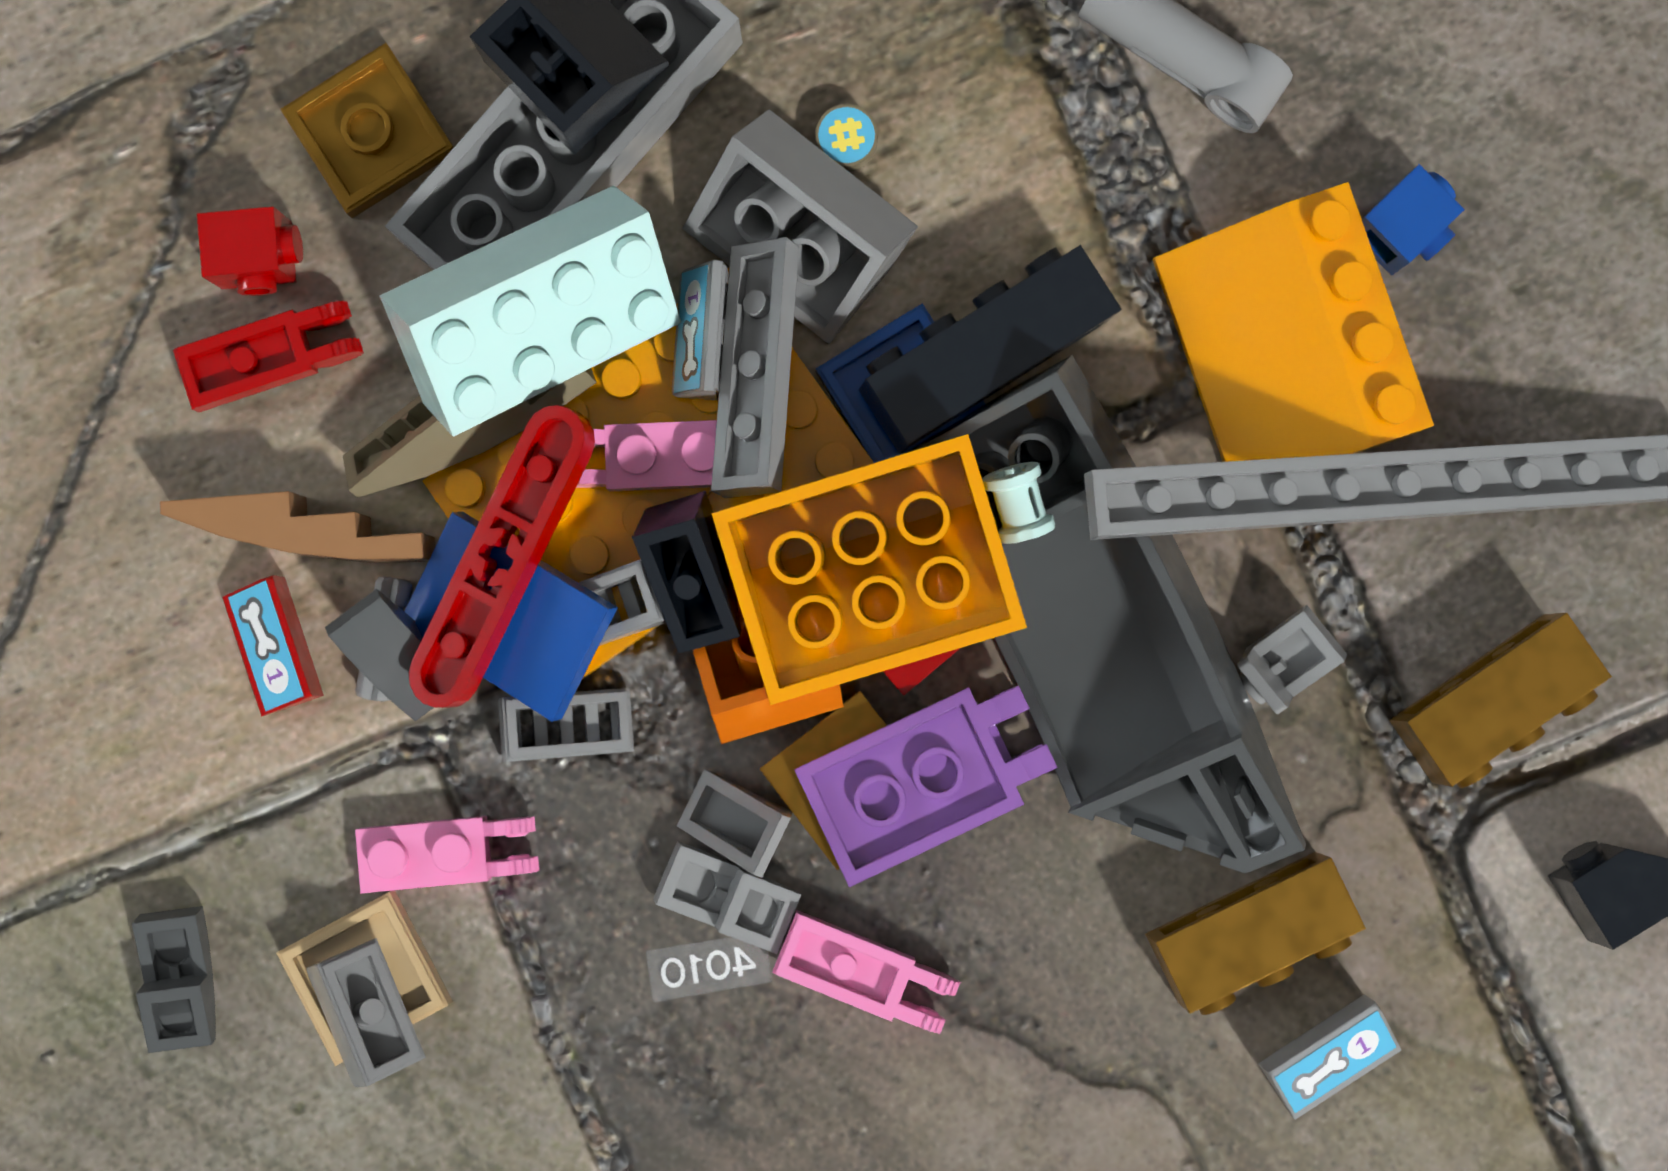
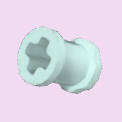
(1019, 502)

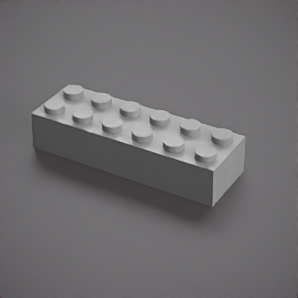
(519, 172)

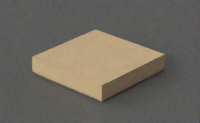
(402, 948)

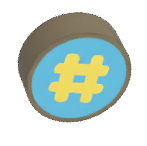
(847, 136)

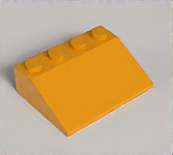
(1293, 334)
(869, 569)

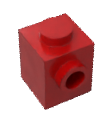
(249, 249)

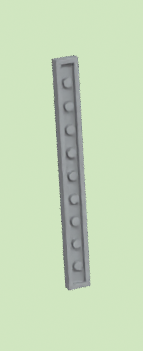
(1374, 486)

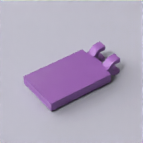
(919, 782)

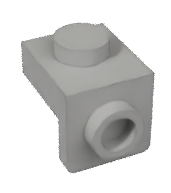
(1289, 659)

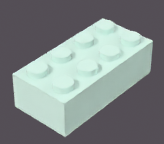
(532, 309)

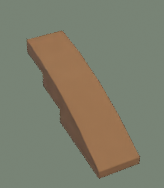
(282, 524)

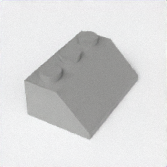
(785, 186)

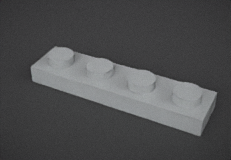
(755, 369)

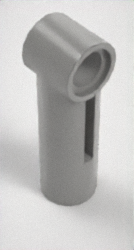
(1233, 78)

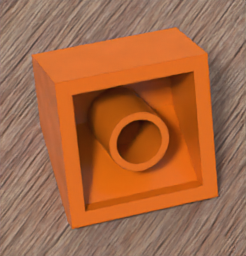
(739, 695)

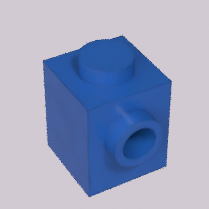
(1412, 219)

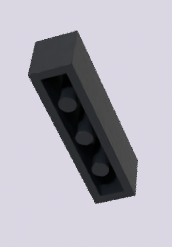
(987, 348)

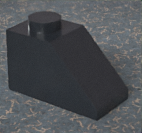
(688, 572)
(1612, 891)

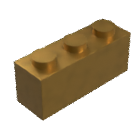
(1501, 701)
(1256, 933)

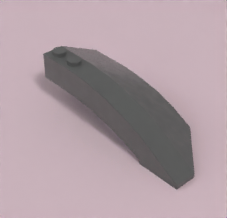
(1124, 648)

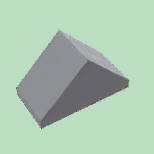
(735, 822)

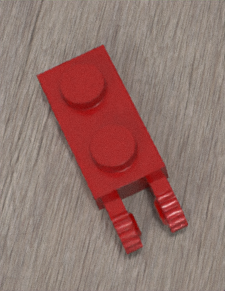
(262, 355)

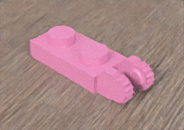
(654, 456)
(438, 853)
(859, 971)

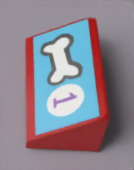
(272, 645)

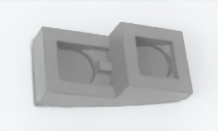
(726, 897)

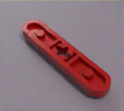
(527, 497)

